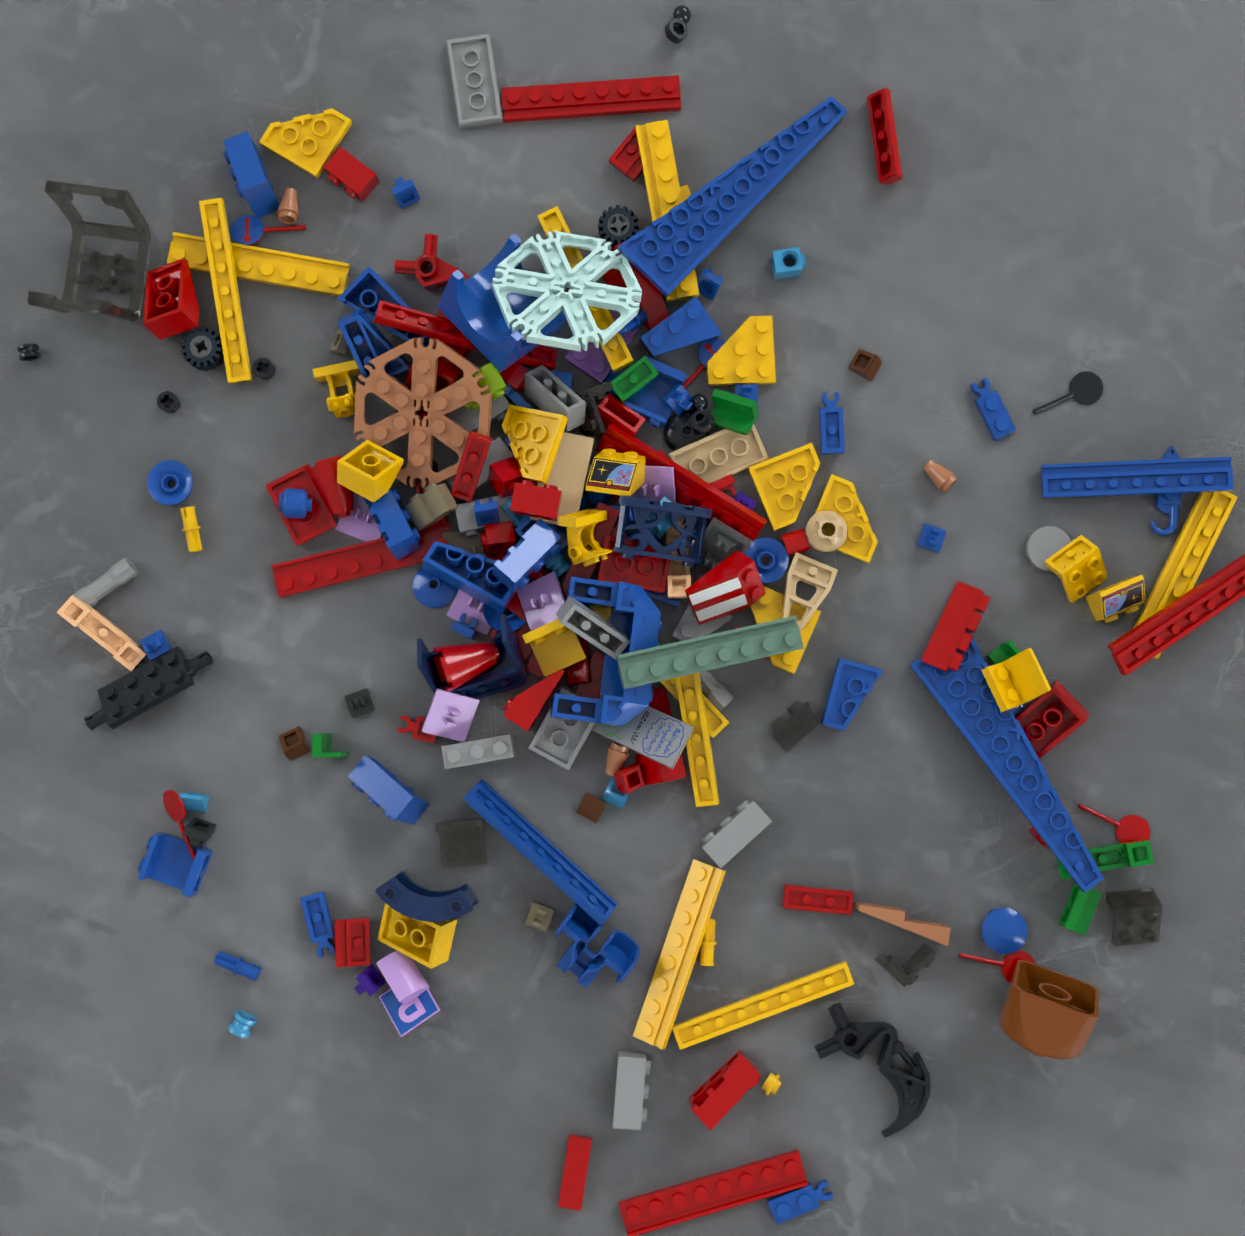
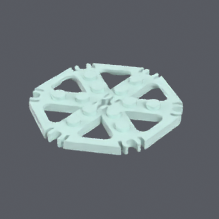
(575, 302)

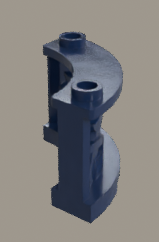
(694, 523)
(423, 904)

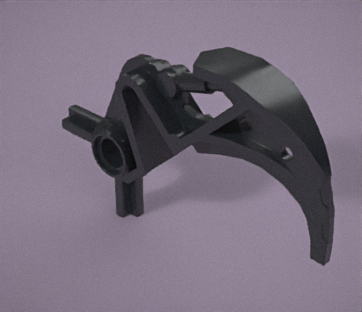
(865, 1036)

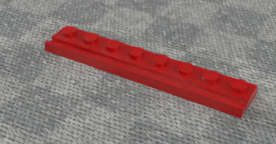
(591, 99)
(689, 488)
(349, 563)
(1179, 617)
(713, 1193)

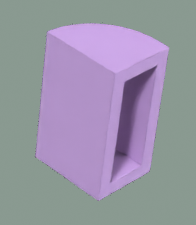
(402, 976)

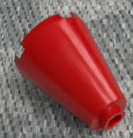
(335, 496)
(463, 662)

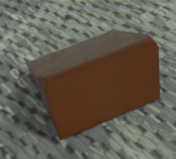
(865, 364)
(294, 743)
(591, 807)

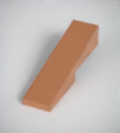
(896, 916)

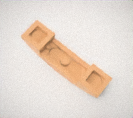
(678, 575)
(102, 631)

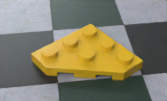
(307, 139)
(745, 356)
(534, 439)
(785, 483)
(842, 498)
(770, 608)

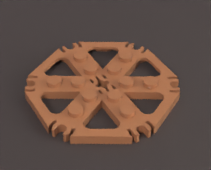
(437, 405)

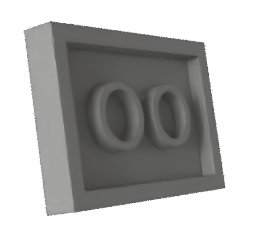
(560, 738)

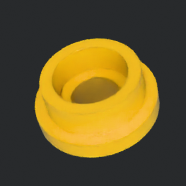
(771, 1084)

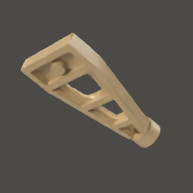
(812, 573)

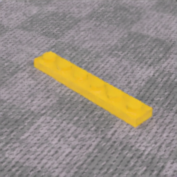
(699, 744)

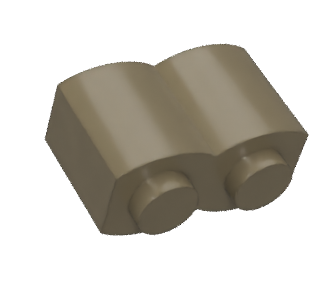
(430, 506)

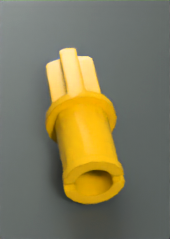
(191, 529)
(707, 945)

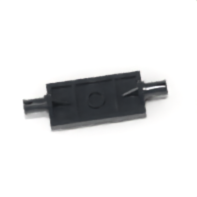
(146, 687)

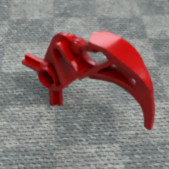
(435, 279)

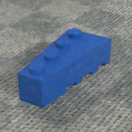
(365, 295)
(394, 524)
(468, 573)

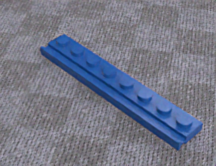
(1137, 477)
(540, 852)

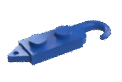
(1168, 503)

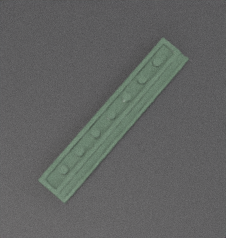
(709, 652)

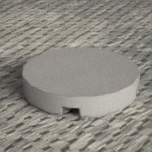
(1045, 543)

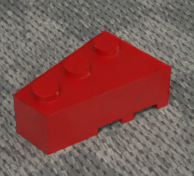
(724, 1089)

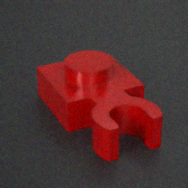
(417, 727)

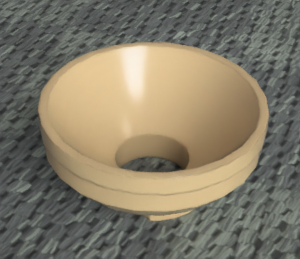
(818, 539)

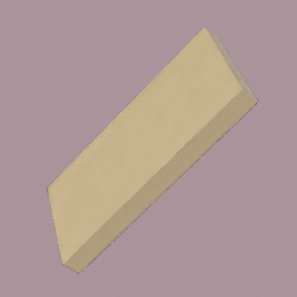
(721, 454)
(570, 472)

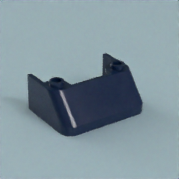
(504, 676)

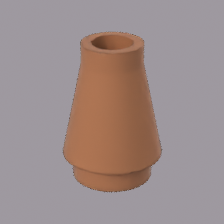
(288, 207)
(940, 475)
(616, 758)

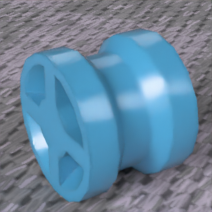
(559, 565)
(242, 1024)

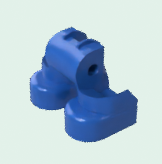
(618, 951)

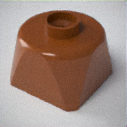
(1049, 1011)

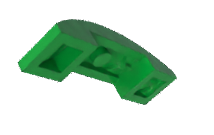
(1117, 856)

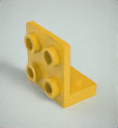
(1078, 566)
(554, 647)
(1016, 680)

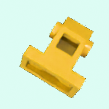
(339, 376)
(580, 537)

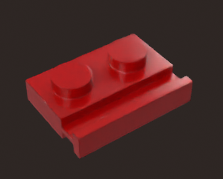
(627, 157)
(352, 942)

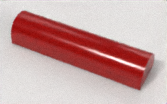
(884, 137)

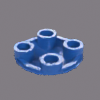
(1004, 930)

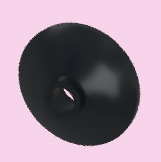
(673, 431)

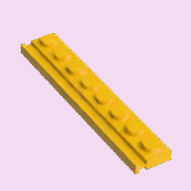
(662, 185)
(267, 265)
(1189, 551)
(679, 954)

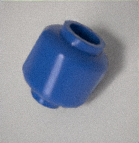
(294, 503)

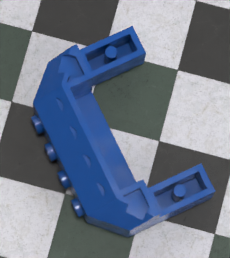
(641, 622)

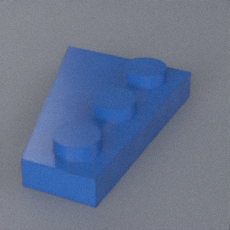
(847, 690)

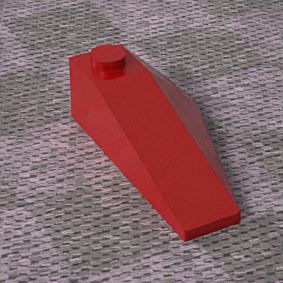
(651, 770)

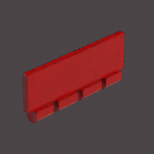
(951, 629)

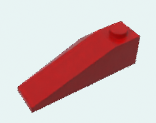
(651, 297)

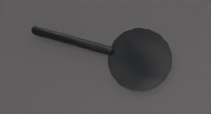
(1084, 388)

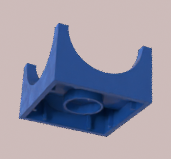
(476, 313)

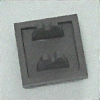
(721, 542)

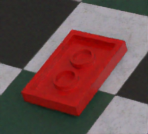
(316, 521)
(642, 570)

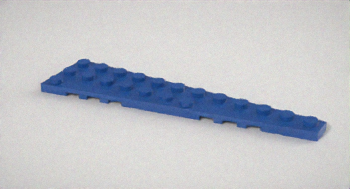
(694, 228)
(1009, 757)

